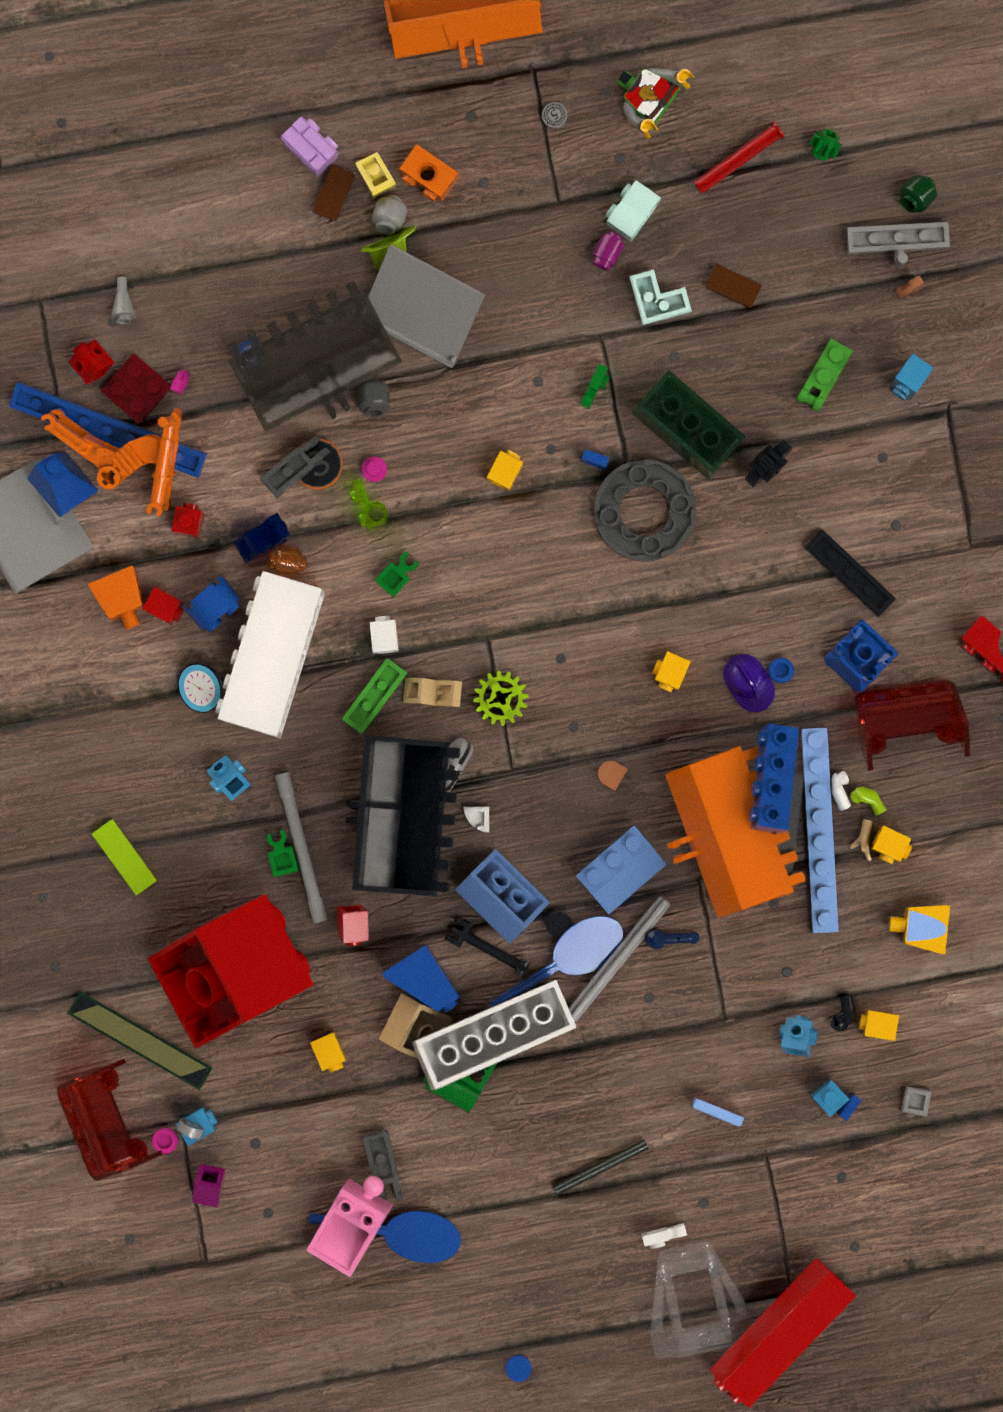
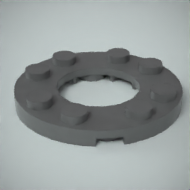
(646, 474)

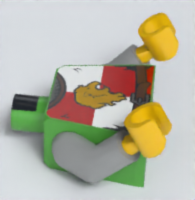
(650, 95)

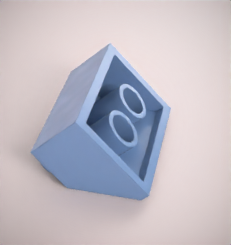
(621, 869)
(502, 896)

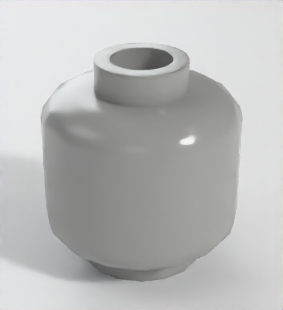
(389, 214)

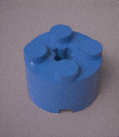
(212, 604)

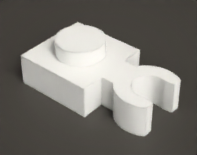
(658, 1237)

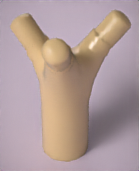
(863, 838)

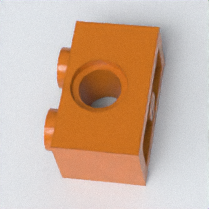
(420, 161)

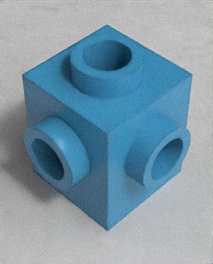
(228, 777)
(798, 1036)

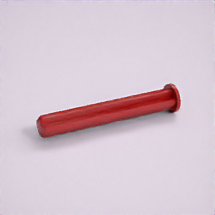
(739, 158)

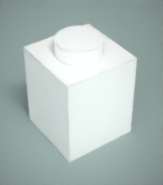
(384, 635)

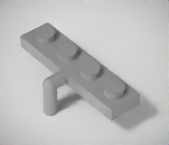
(898, 239)

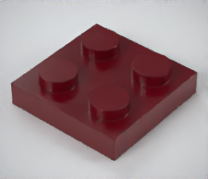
(136, 389)

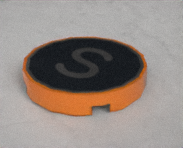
(327, 470)

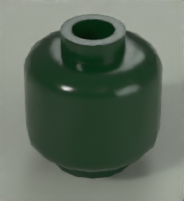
(918, 194)

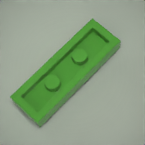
(374, 696)

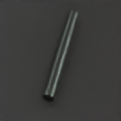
(601, 1167)

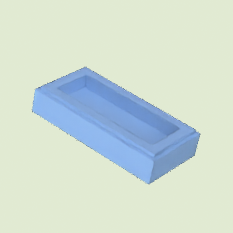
(717, 1112)

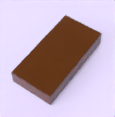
(333, 193)
(733, 286)

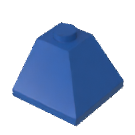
(61, 483)

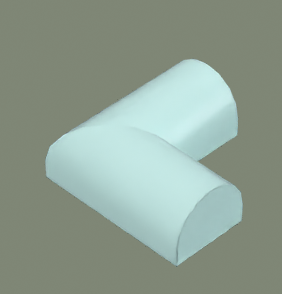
(655, 305)

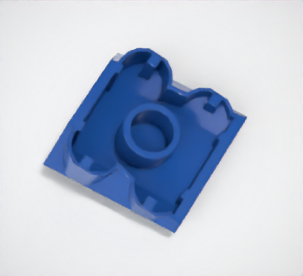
(860, 656)

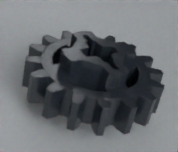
(768, 463)

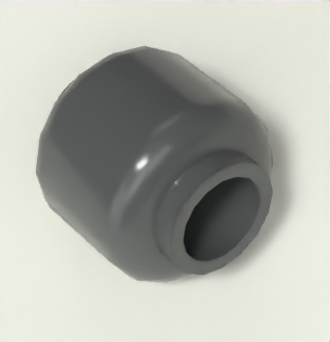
(373, 398)

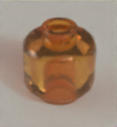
(286, 561)

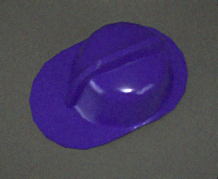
(749, 683)

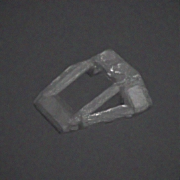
(702, 1338)

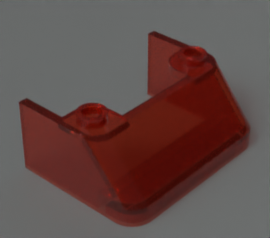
(910, 712)
(99, 1125)

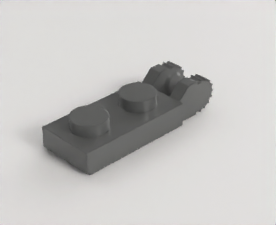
(293, 468)
(382, 1161)

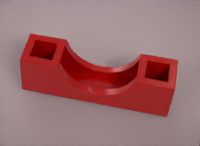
(983, 641)

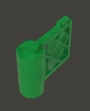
(462, 1092)

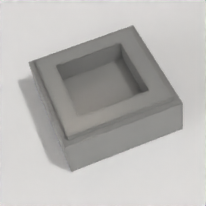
(916, 1101)

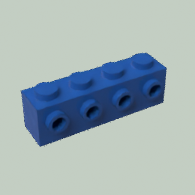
(774, 778)

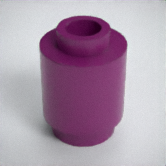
(607, 251)

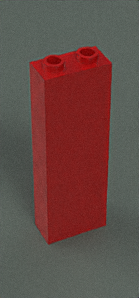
(781, 1334)

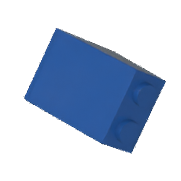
(424, 979)

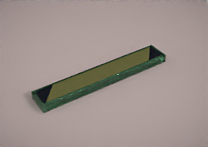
(140, 1040)

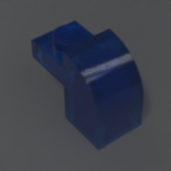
(262, 538)

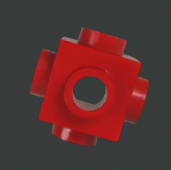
(90, 361)

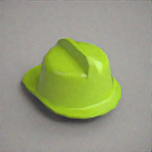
(379, 249)

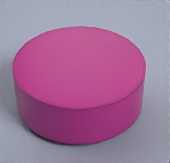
(165, 1140)

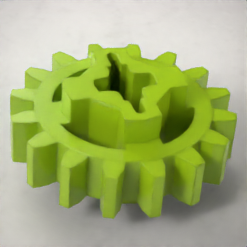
(485, 706)

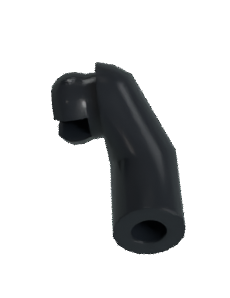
(846, 1015)

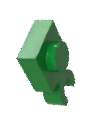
(598, 381)
(394, 577)
(281, 859)

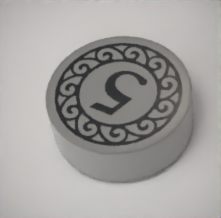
(554, 115)
(190, 1128)

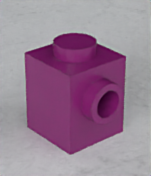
(208, 1185)

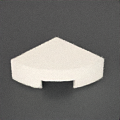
(478, 817)

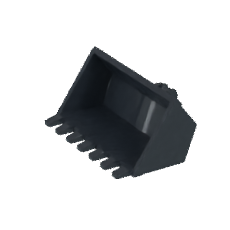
(402, 816)

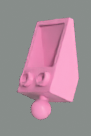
(351, 1225)

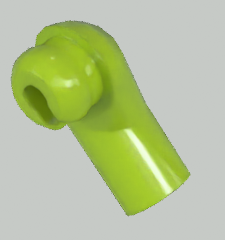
(870, 797)

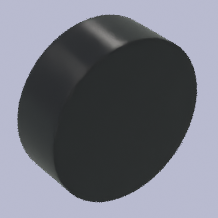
(558, 924)

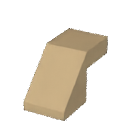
(432, 692)

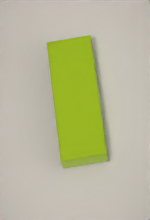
(124, 857)

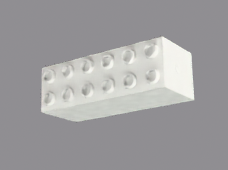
(270, 654)

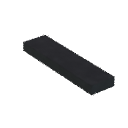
(850, 573)

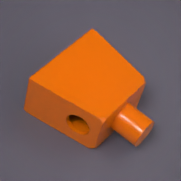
(120, 596)

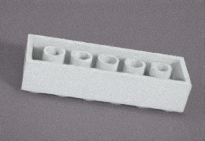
(493, 1035)

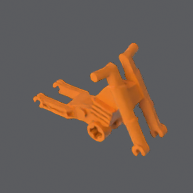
(129, 457)

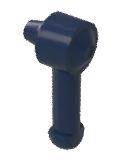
(656, 939)

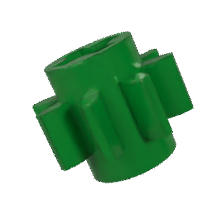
(825, 144)

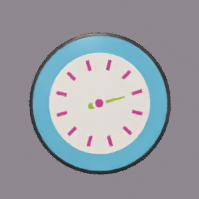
(200, 687)

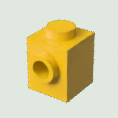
(670, 672)
(891, 845)

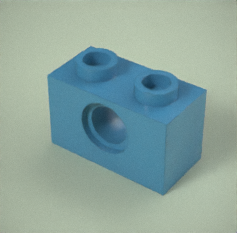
(910, 378)

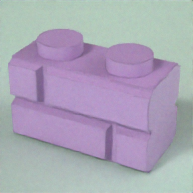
(310, 146)

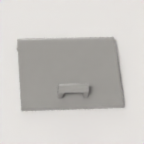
(424, 305)
(32, 534)

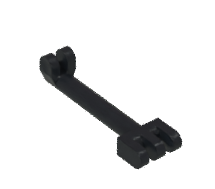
(464, 935)

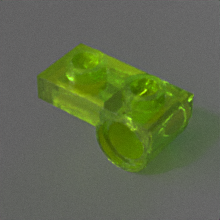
(360, 495)

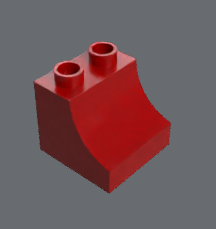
(231, 970)

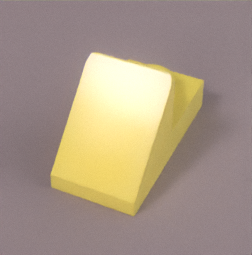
(375, 175)

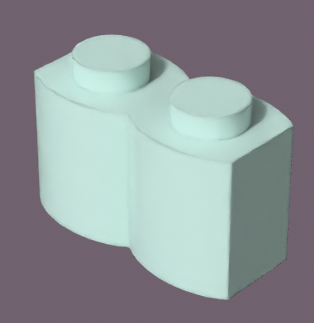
(632, 211)

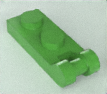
(825, 374)

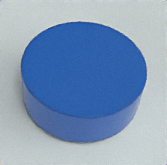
(781, 670)
(518, 1368)

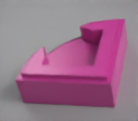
(180, 382)

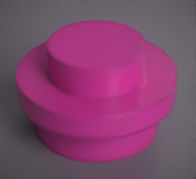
(374, 469)

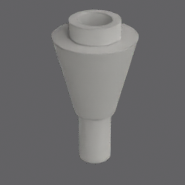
(122, 309)

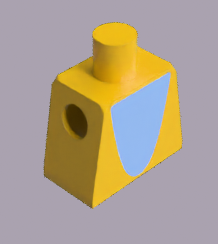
(923, 927)

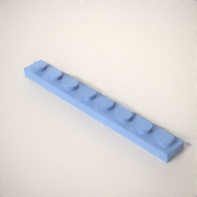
(819, 830)

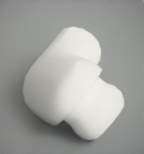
(838, 791)

